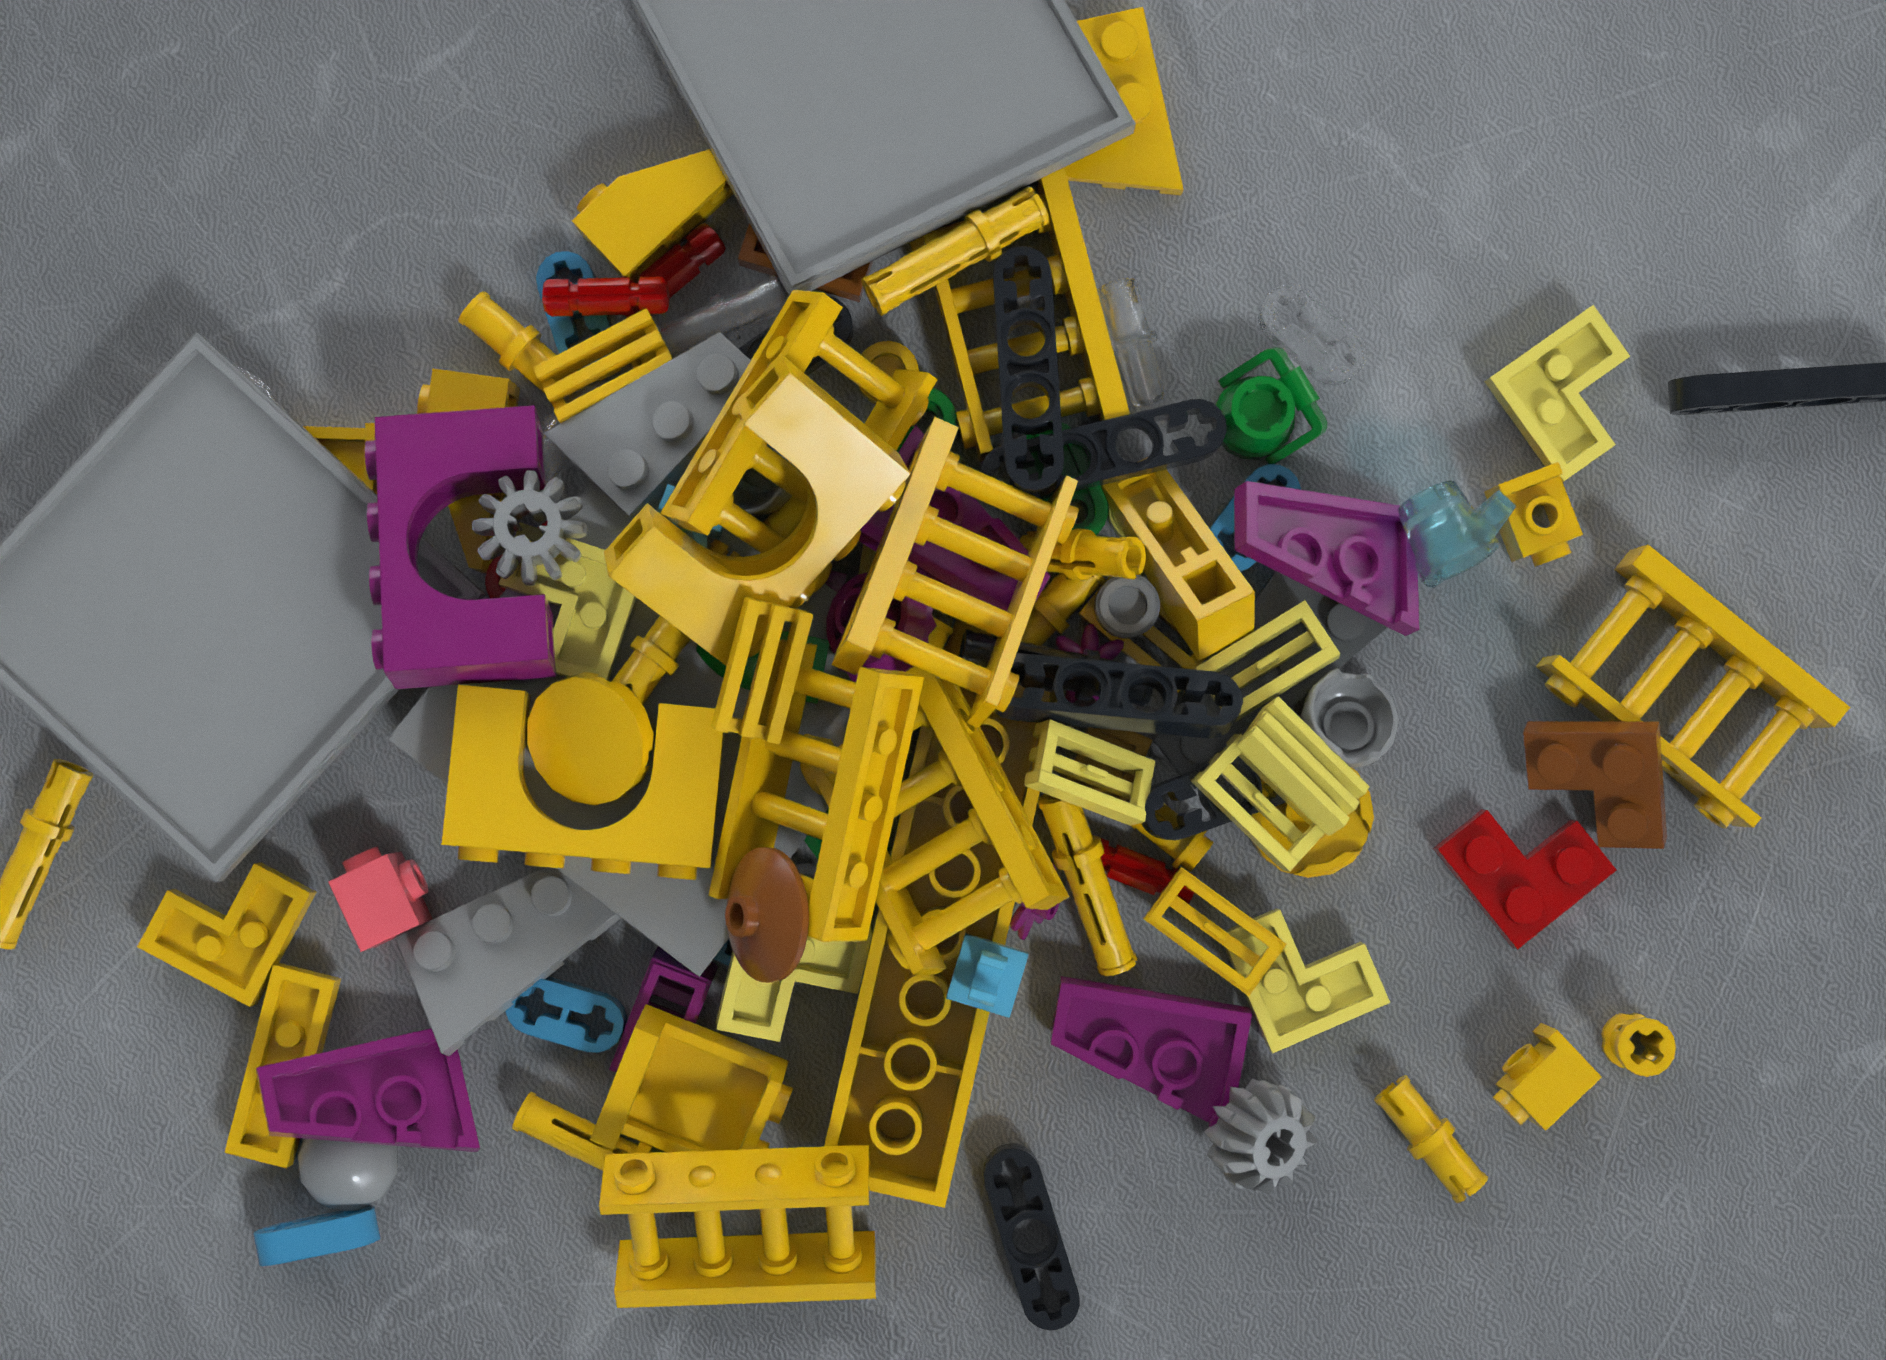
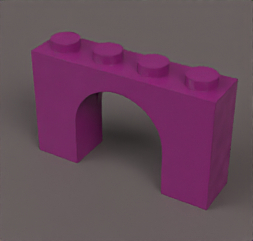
(419, 470)

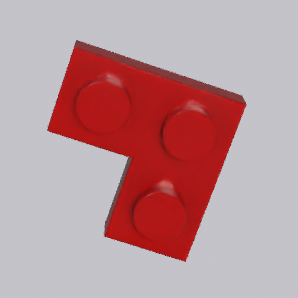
(1518, 890)

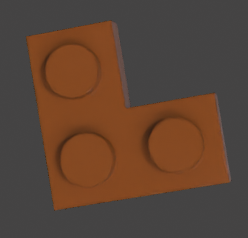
(1613, 760)

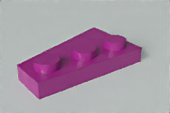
(1334, 546)
(944, 564)
(1160, 1041)
(373, 1094)

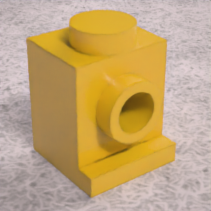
(1520, 532)
(1544, 1079)

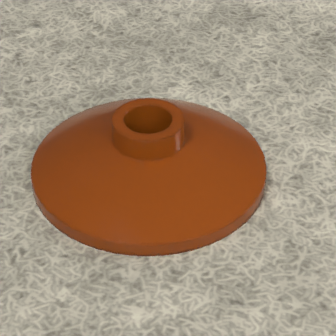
(767, 914)

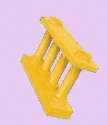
(1080, 334)
(730, 448)
(895, 577)
(1749, 664)
(862, 799)
(995, 819)
(742, 1267)

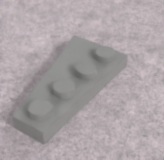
(496, 948)

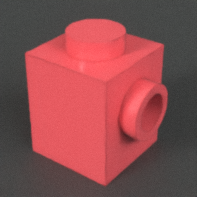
(381, 896)

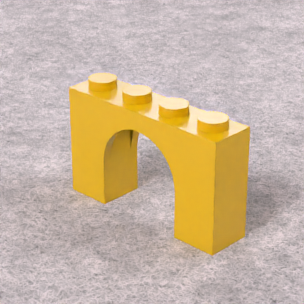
(848, 481)
(494, 810)

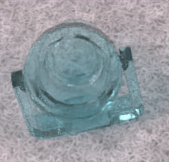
(1449, 532)

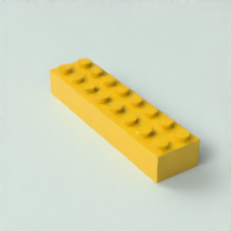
(908, 1045)

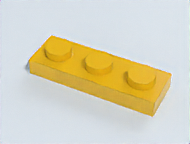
(289, 1027)

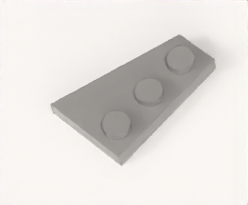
(654, 425)

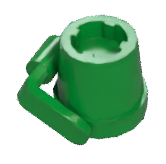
(1262, 408)

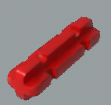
(682, 263)
(605, 296)
(1139, 870)

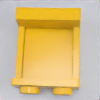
(691, 1089)

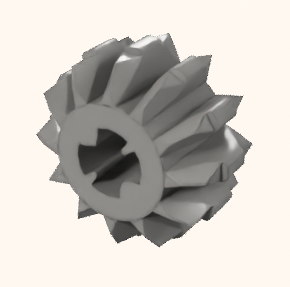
(519, 549)
(1260, 1136)

